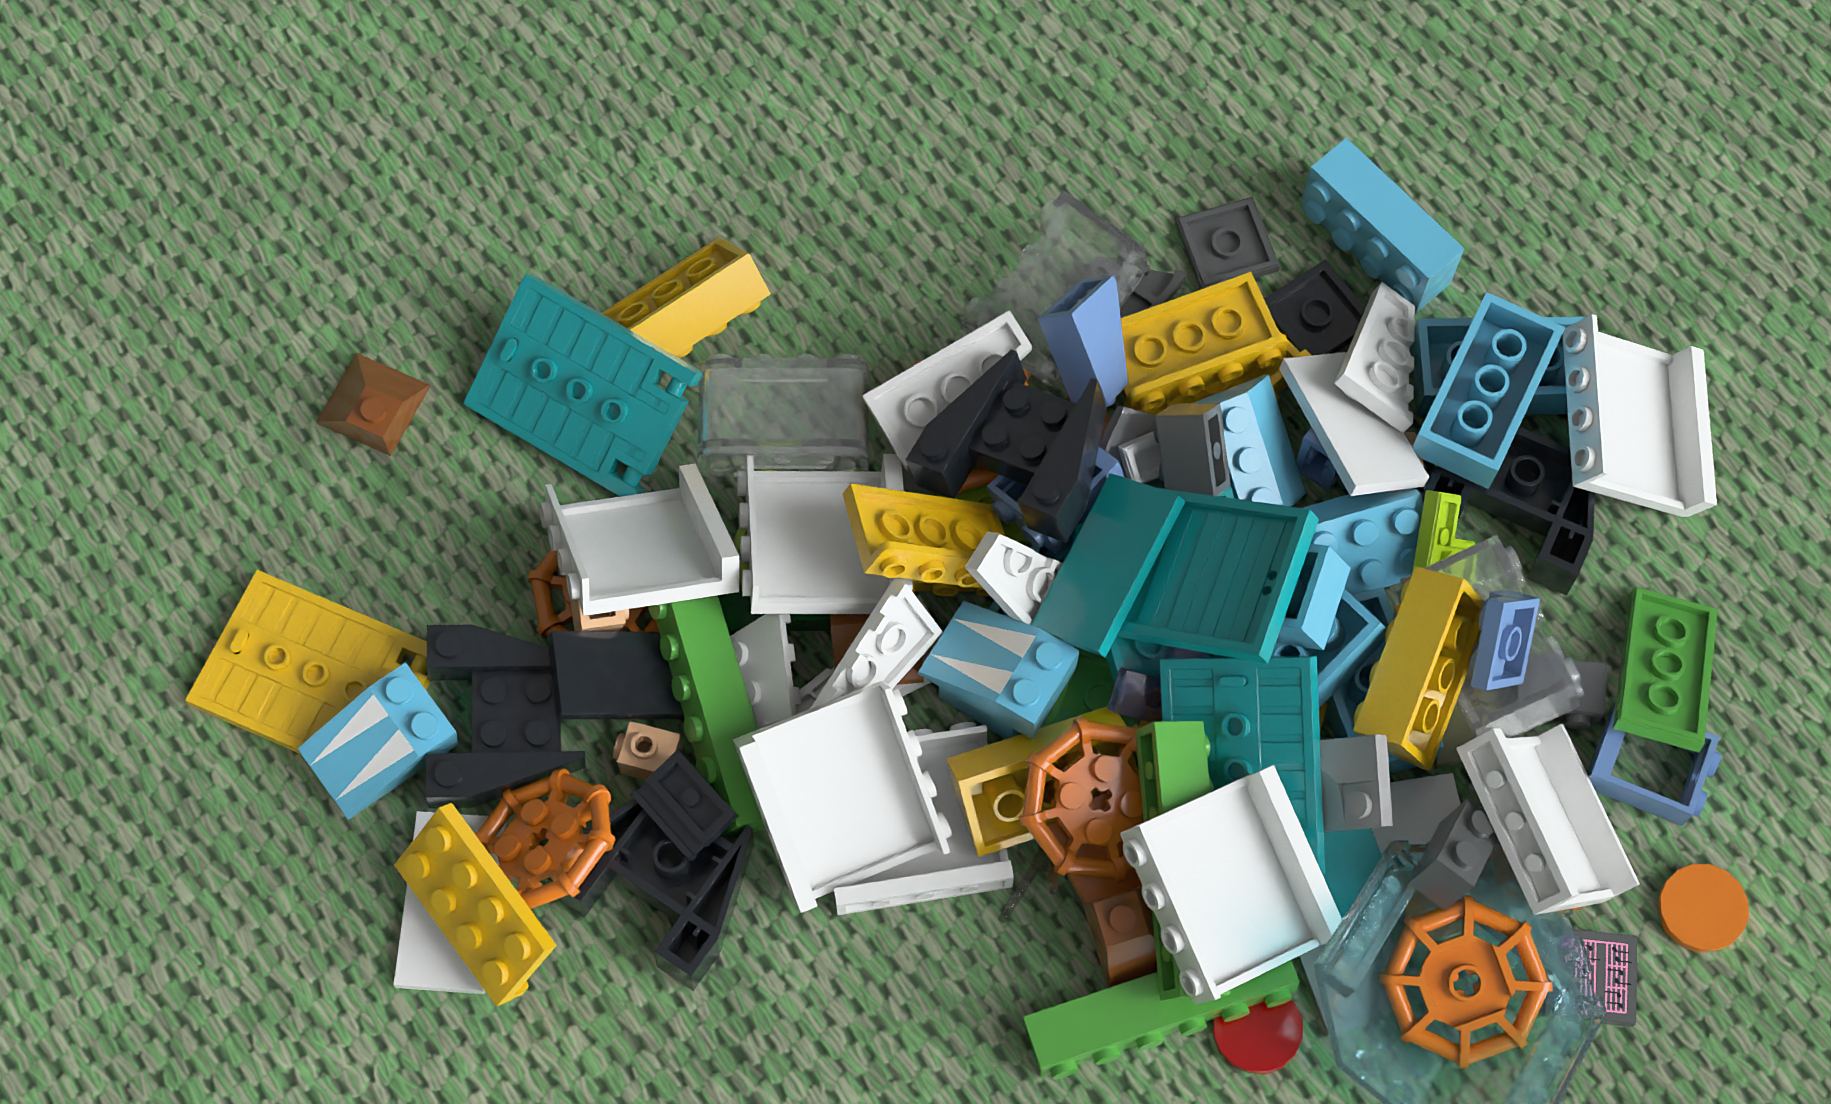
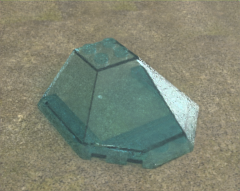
(1364, 1023)

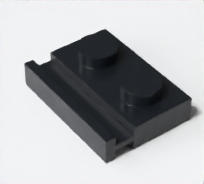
(685, 805)

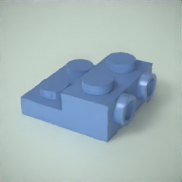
(1505, 640)

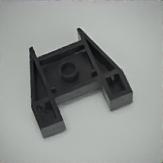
(1020, 437)
(1538, 494)
(512, 716)
(692, 893)

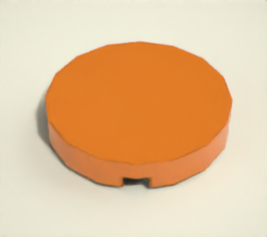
(1703, 908)

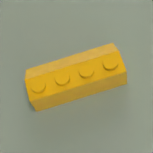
(693, 298)
(1421, 666)
(994, 781)

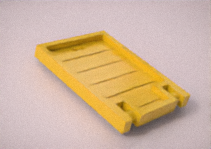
(298, 663)

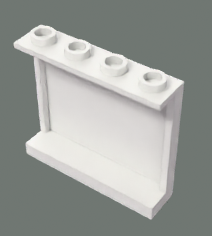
(1638, 421)
(804, 543)
(642, 547)
(842, 792)
(1548, 819)
(935, 874)
(1232, 884)

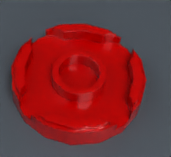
(1262, 1039)

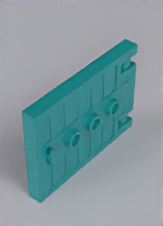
(581, 387)
(1216, 577)
(1255, 724)

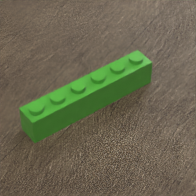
(711, 697)
(1171, 774)
(1133, 1015)

